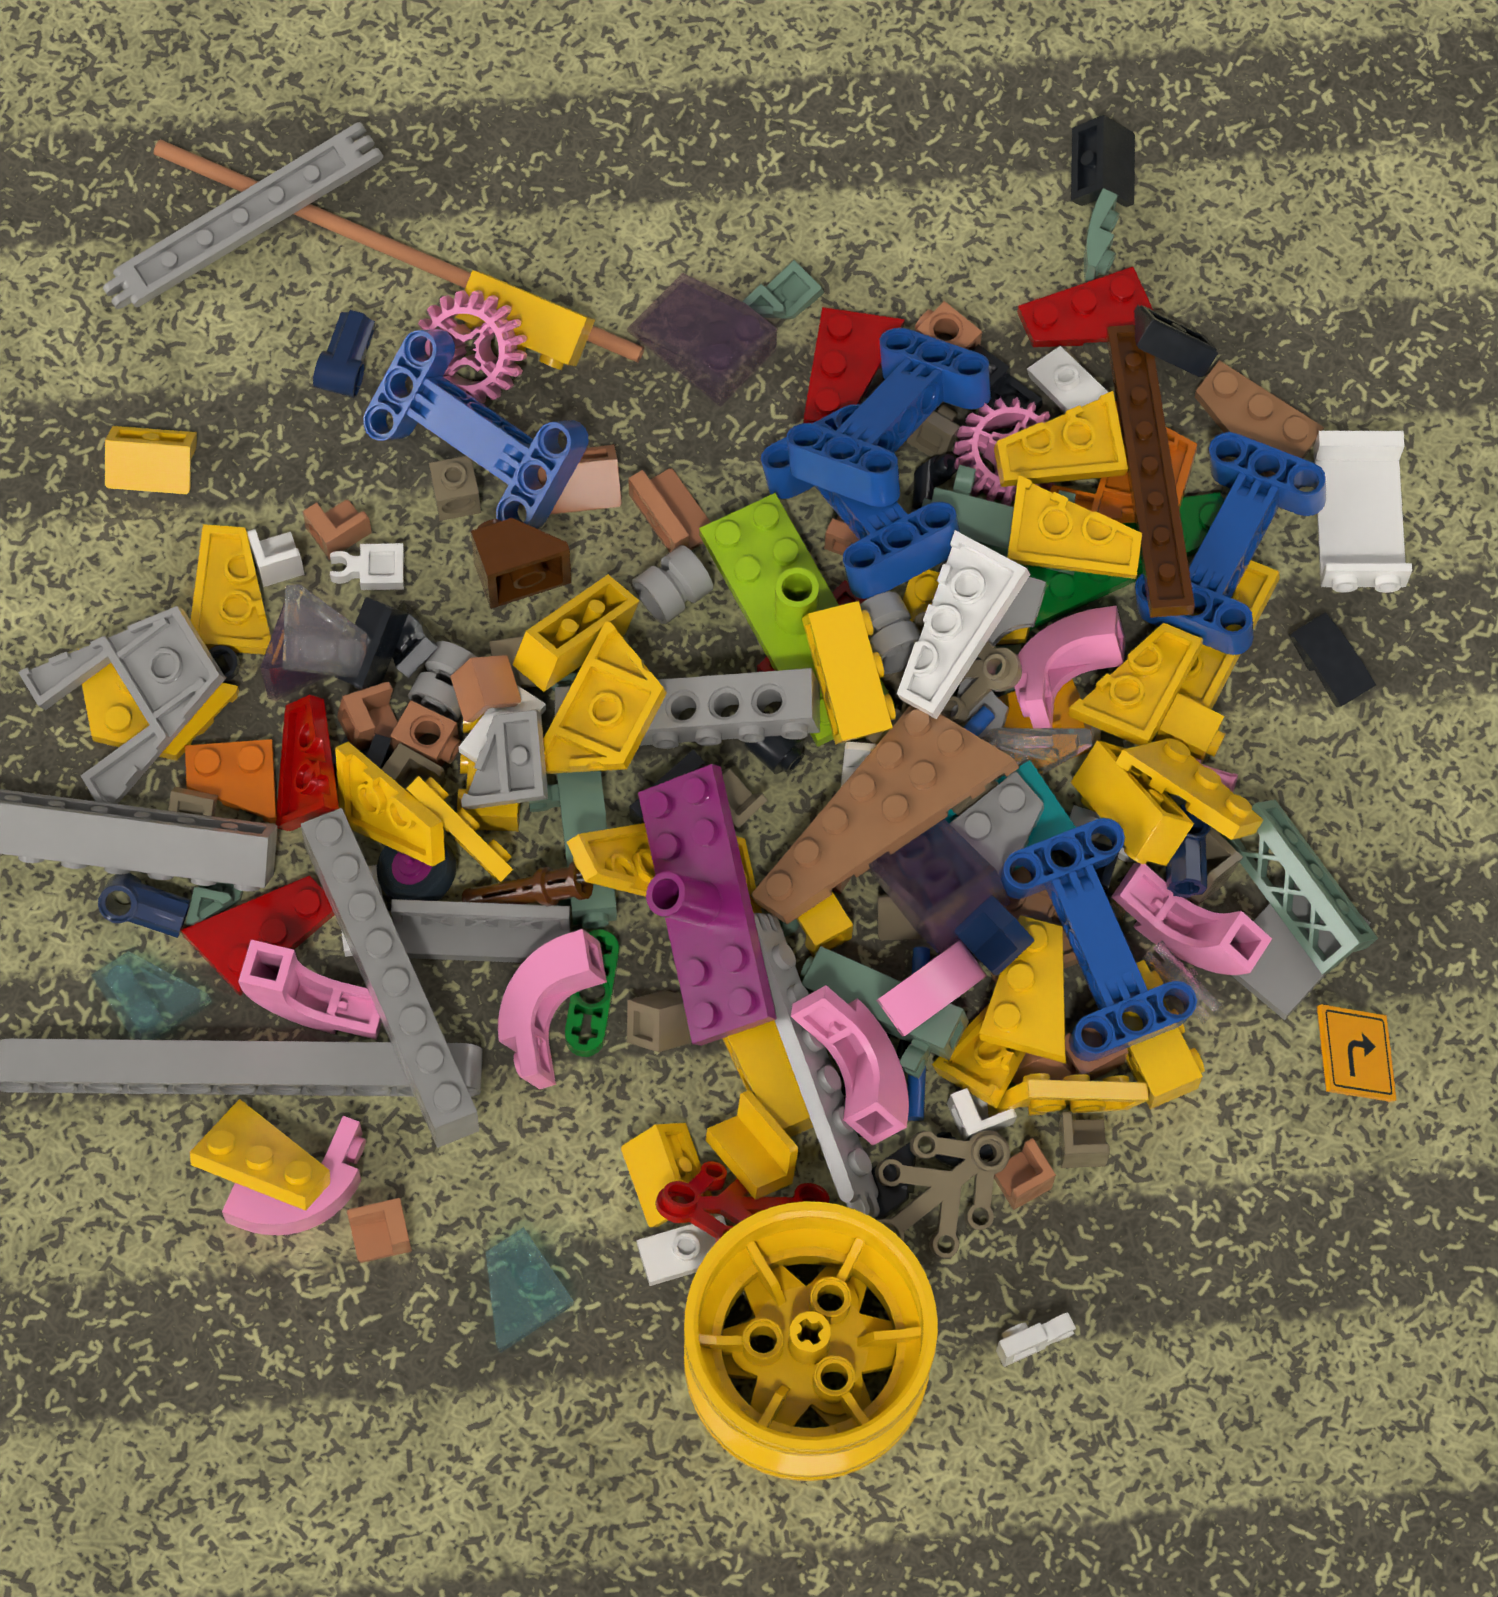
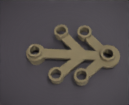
(982, 670)
(947, 1185)

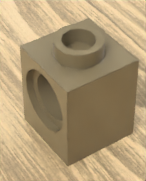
(455, 488)

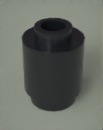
(778, 752)

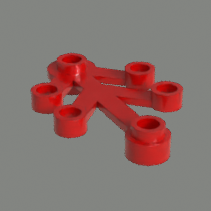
(684, 1201)

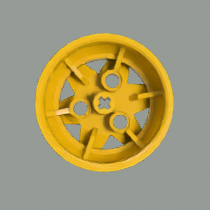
(856, 1256)

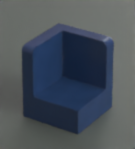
(993, 935)

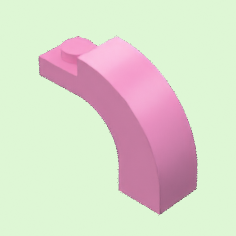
(1064, 651)
(1200, 937)
(931, 988)
(290, 990)
(537, 991)
(867, 1060)
(270, 1216)

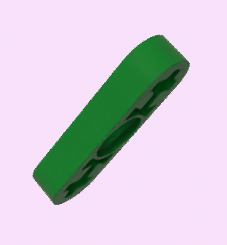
(598, 1025)

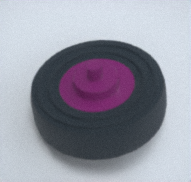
(411, 879)

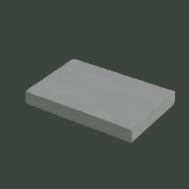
(1285, 970)

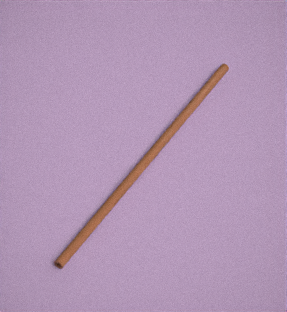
(368, 238)

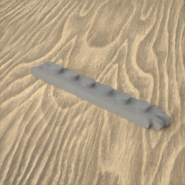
(242, 217)
(815, 1075)

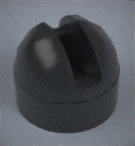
(231, 659)

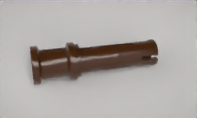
(545, 887)

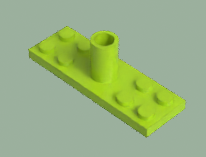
(772, 584)

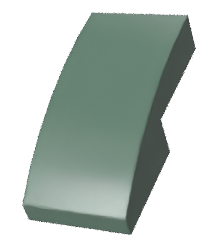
(1099, 241)

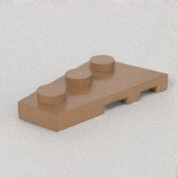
(1253, 412)

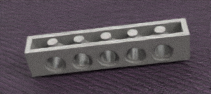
(751, 691)

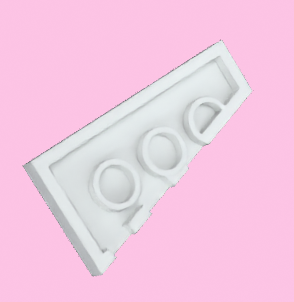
(967, 607)

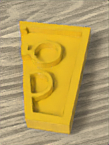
(1067, 448)
(227, 593)
(462, 827)
(980, 1065)
(1083, 1096)
(260, 1157)

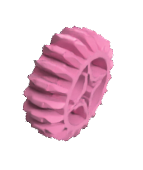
(484, 358)
(976, 438)

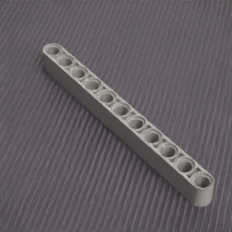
(215, 1067)

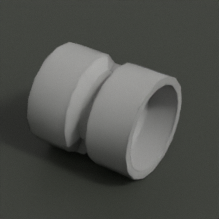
(670, 586)
(892, 630)
(435, 687)

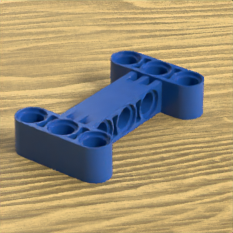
(474, 428)
(860, 454)
(1237, 535)
(890, 541)
(1097, 939)

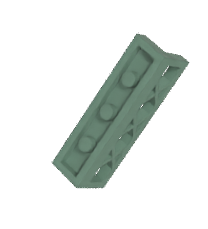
(1313, 882)

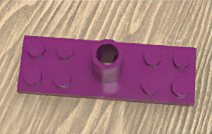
(705, 905)

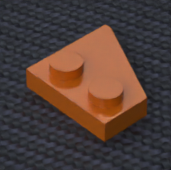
(237, 773)

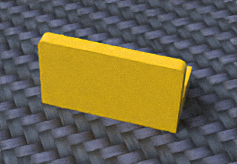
(149, 459)
(755, 1148)
(657, 1158)

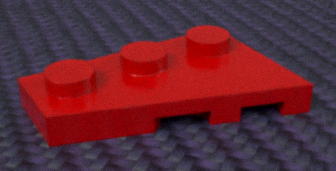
(1084, 311)
(844, 360)
(306, 765)
(276, 918)

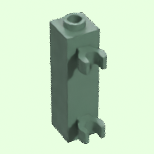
(979, 518)
(582, 811)
(853, 981)

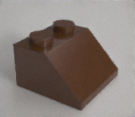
(518, 560)

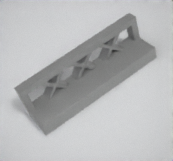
(473, 929)

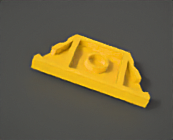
(603, 710)
(117, 718)

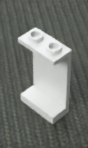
(1362, 511)

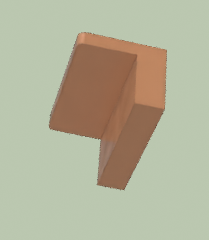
(592, 484)
(668, 508)

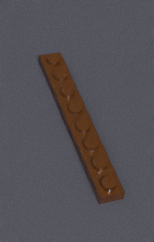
(1150, 475)

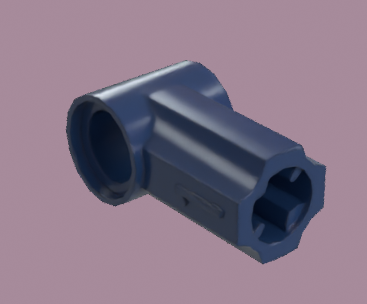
(343, 364)
(1188, 867)
(148, 906)

